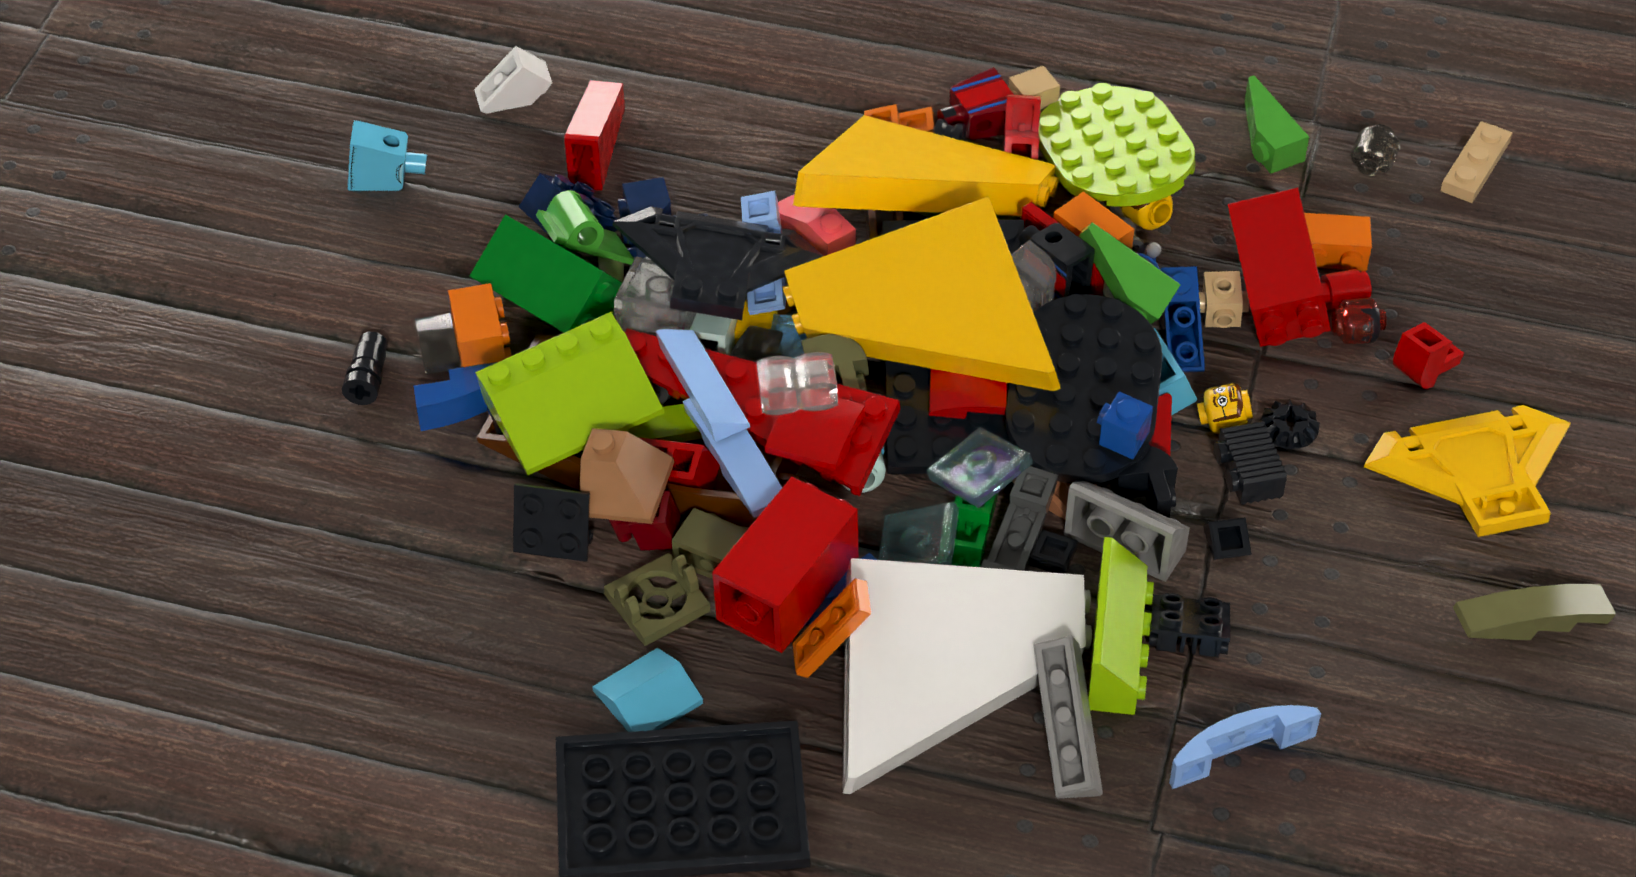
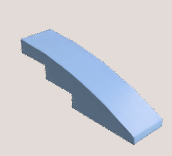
(740, 465)

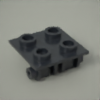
(551, 522)
(1192, 618)

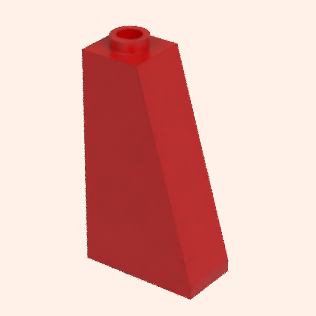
(594, 133)

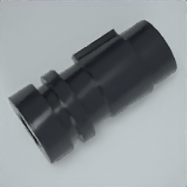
(364, 375)

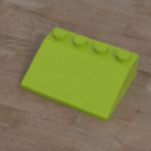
(566, 387)

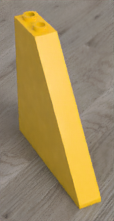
(919, 171)
(929, 299)

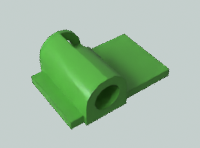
(576, 228)

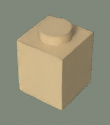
(1036, 83)

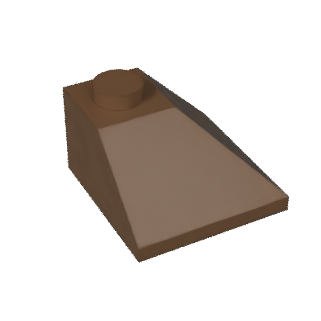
(623, 476)

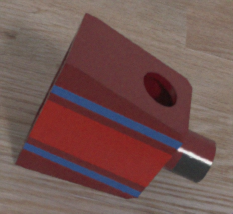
(978, 105)

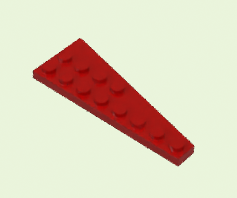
(742, 381)

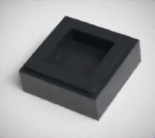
(1053, 552)

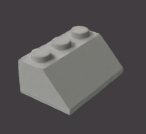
(1151, 537)

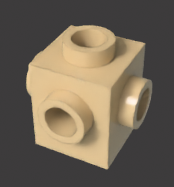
(1223, 299)

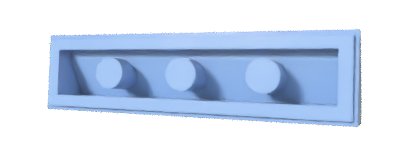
(702, 383)

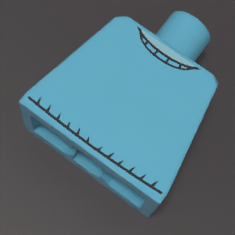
(380, 158)

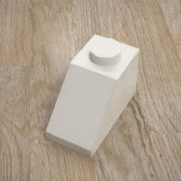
(513, 82)

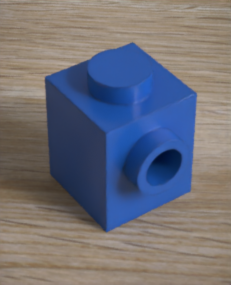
(1124, 424)

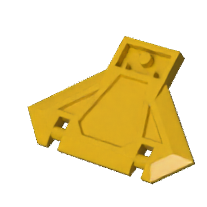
(1478, 464)

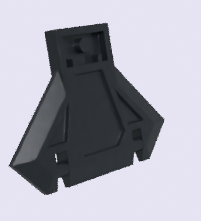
(714, 257)

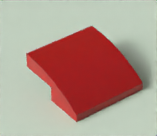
(956, 394)
(816, 436)

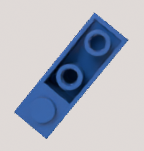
(1182, 321)

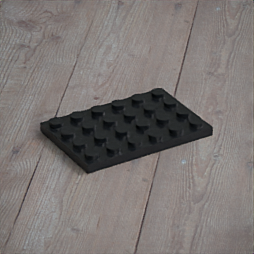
(681, 801)

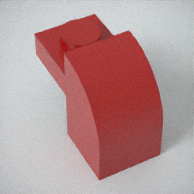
(1022, 125)
(1425, 355)

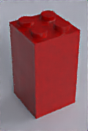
(1279, 267)
(786, 564)

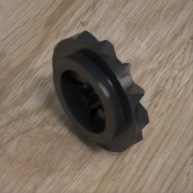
(1305, 428)

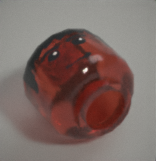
(1358, 320)

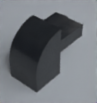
(1151, 478)

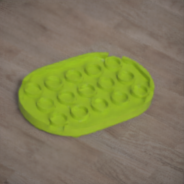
(1116, 145)

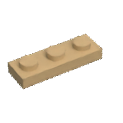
(1476, 162)

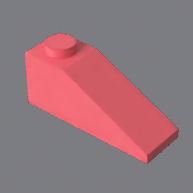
(818, 226)

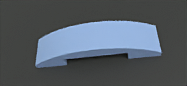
(764, 210)
(1284, 723)

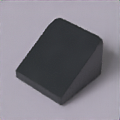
(1228, 538)

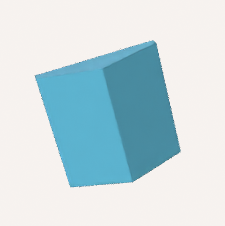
(649, 692)

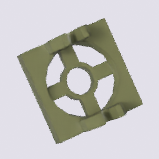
(653, 629)

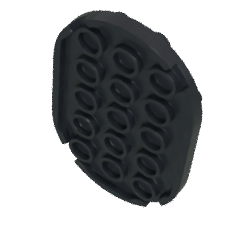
(1096, 352)

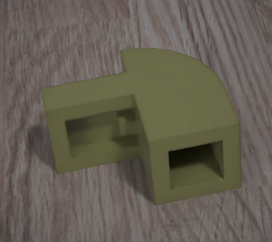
(848, 358)

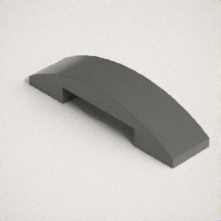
(1023, 520)

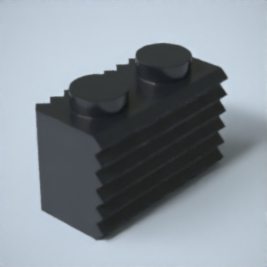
(1250, 462)

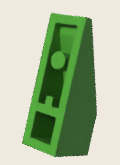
(1273, 133)
(1130, 275)

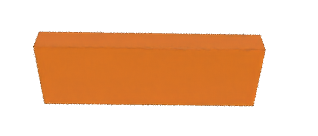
(831, 628)

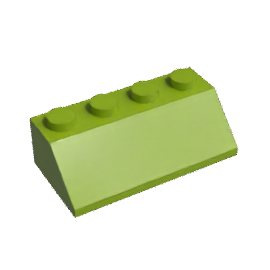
(1119, 631)

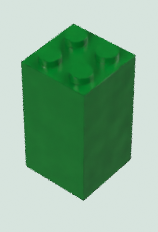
(544, 277)

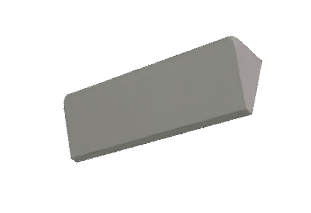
(1068, 718)

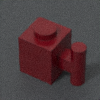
(654, 535)

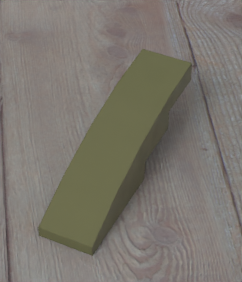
(1525, 611)

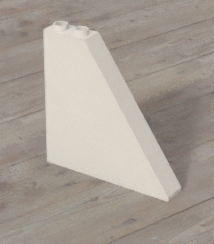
(944, 653)

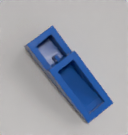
(450, 400)

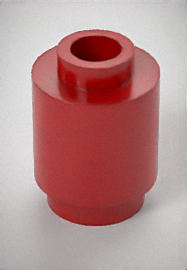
(1345, 286)

